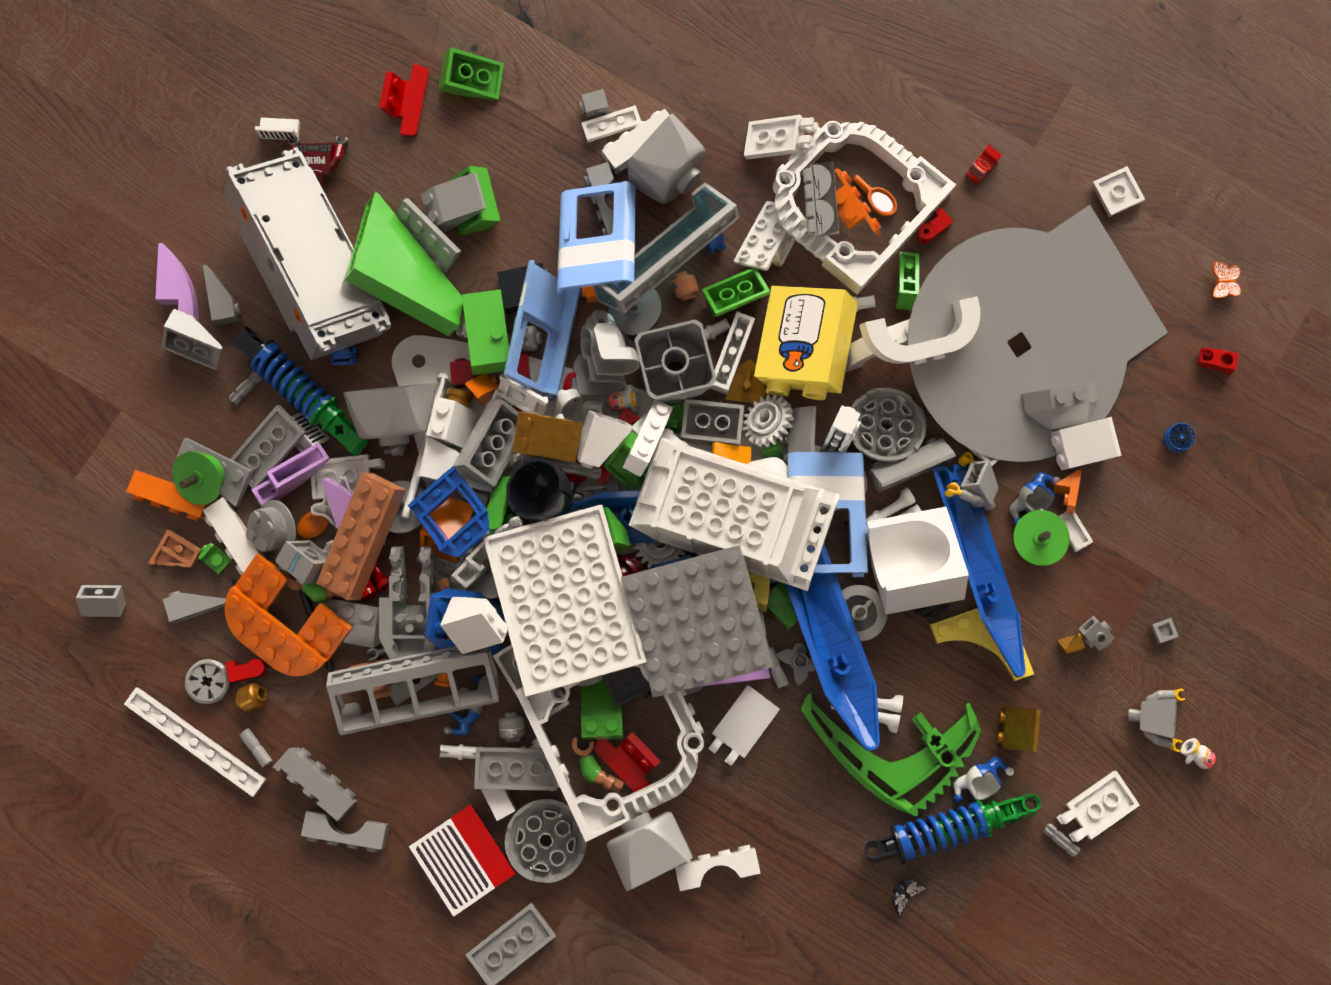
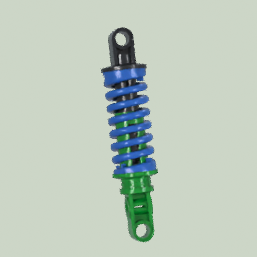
(298, 389)
(950, 828)

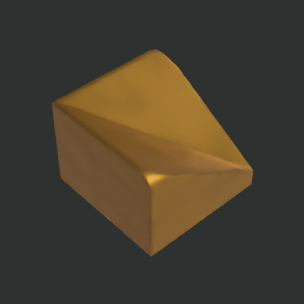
(1071, 644)

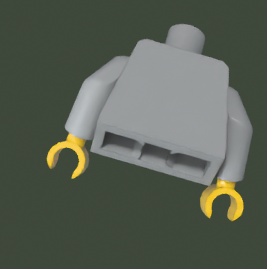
(978, 484)
(1159, 717)

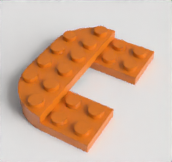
(269, 638)

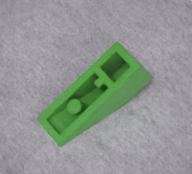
(907, 280)

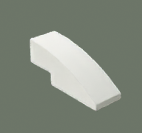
(471, 569)

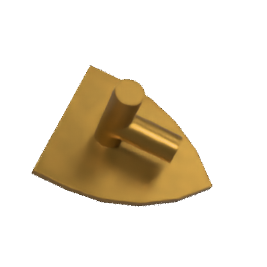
(745, 386)

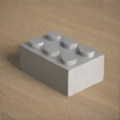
(712, 422)

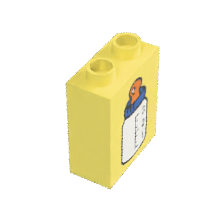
(806, 341)

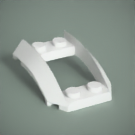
(522, 398)

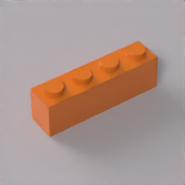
(163, 493)

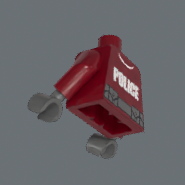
(321, 157)

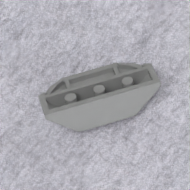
(1061, 405)
(363, 620)

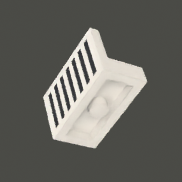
(278, 128)
(313, 436)

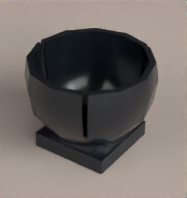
(539, 492)

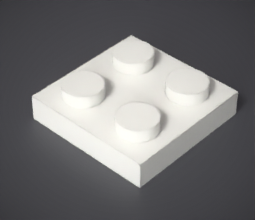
(1118, 191)

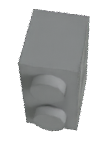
(101, 600)

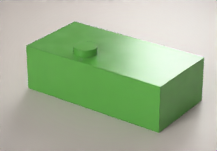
(486, 331)

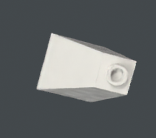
(440, 458)

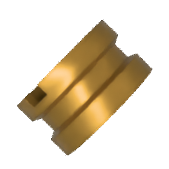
(459, 396)

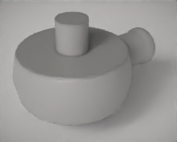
(395, 450)

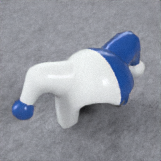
(982, 780)

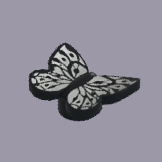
(903, 892)

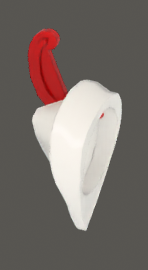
(568, 399)

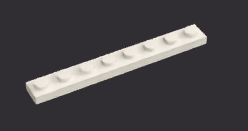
(195, 742)

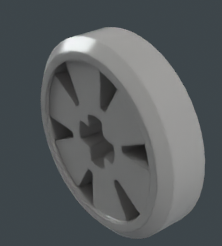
(196, 677)

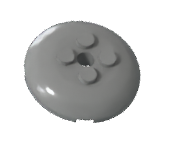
(902, 416)
(525, 847)

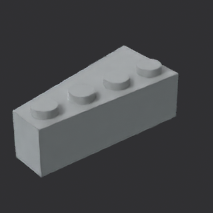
(316, 782)

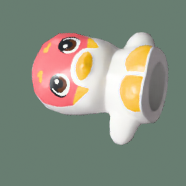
(619, 400)
(1201, 755)

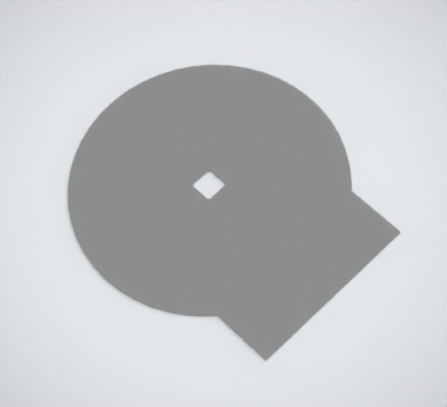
(1069, 302)

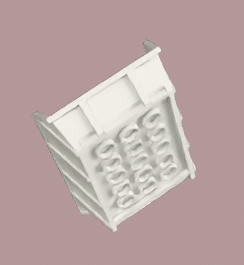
(720, 503)

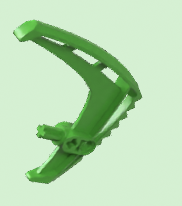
(904, 773)

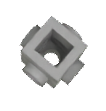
(1097, 633)

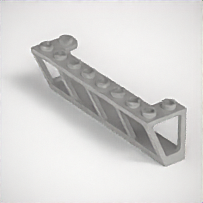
(407, 669)

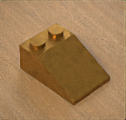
(547, 436)
(1019, 729)

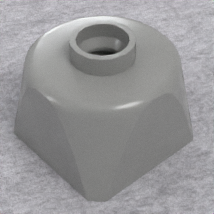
(667, 162)
(681, 344)
(390, 412)
(648, 848)

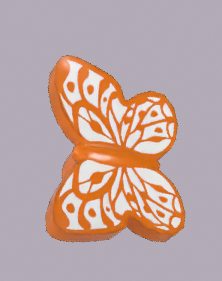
(1226, 280)

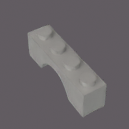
(597, 176)
(320, 826)

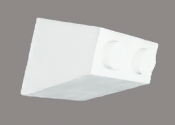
(451, 423)
(600, 438)
(1085, 443)
(473, 624)

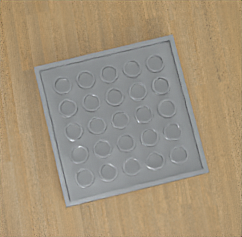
(697, 621)

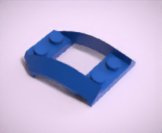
(434, 497)
(437, 608)

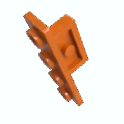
(850, 207)

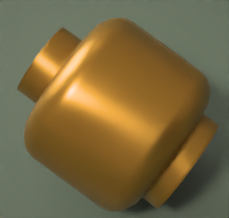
(251, 697)

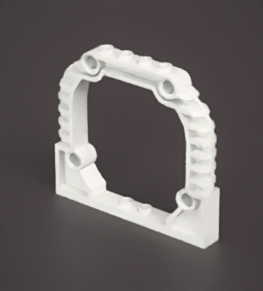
(857, 267)
(592, 813)

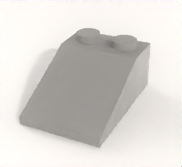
(453, 201)
(190, 340)

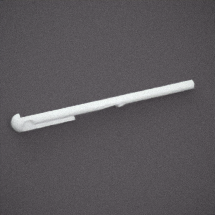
(443, 379)

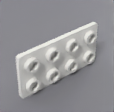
(765, 242)

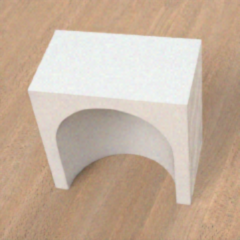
(916, 560)

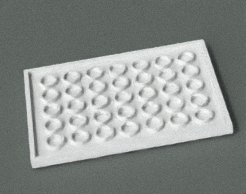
(564, 600)

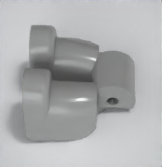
(603, 357)

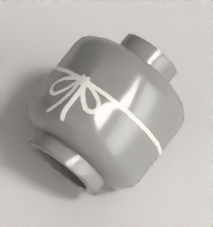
(511, 727)

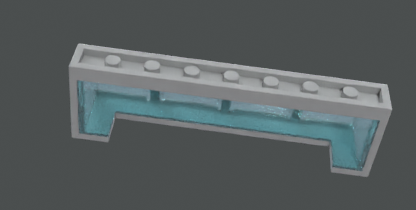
(673, 247)

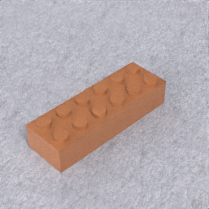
(361, 536)

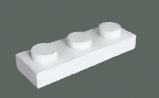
(611, 123)

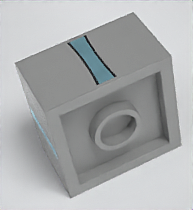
(302, 560)

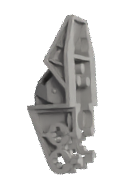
(400, 624)

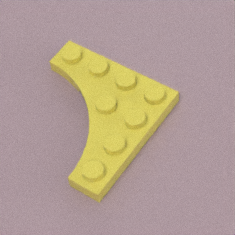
(971, 628)

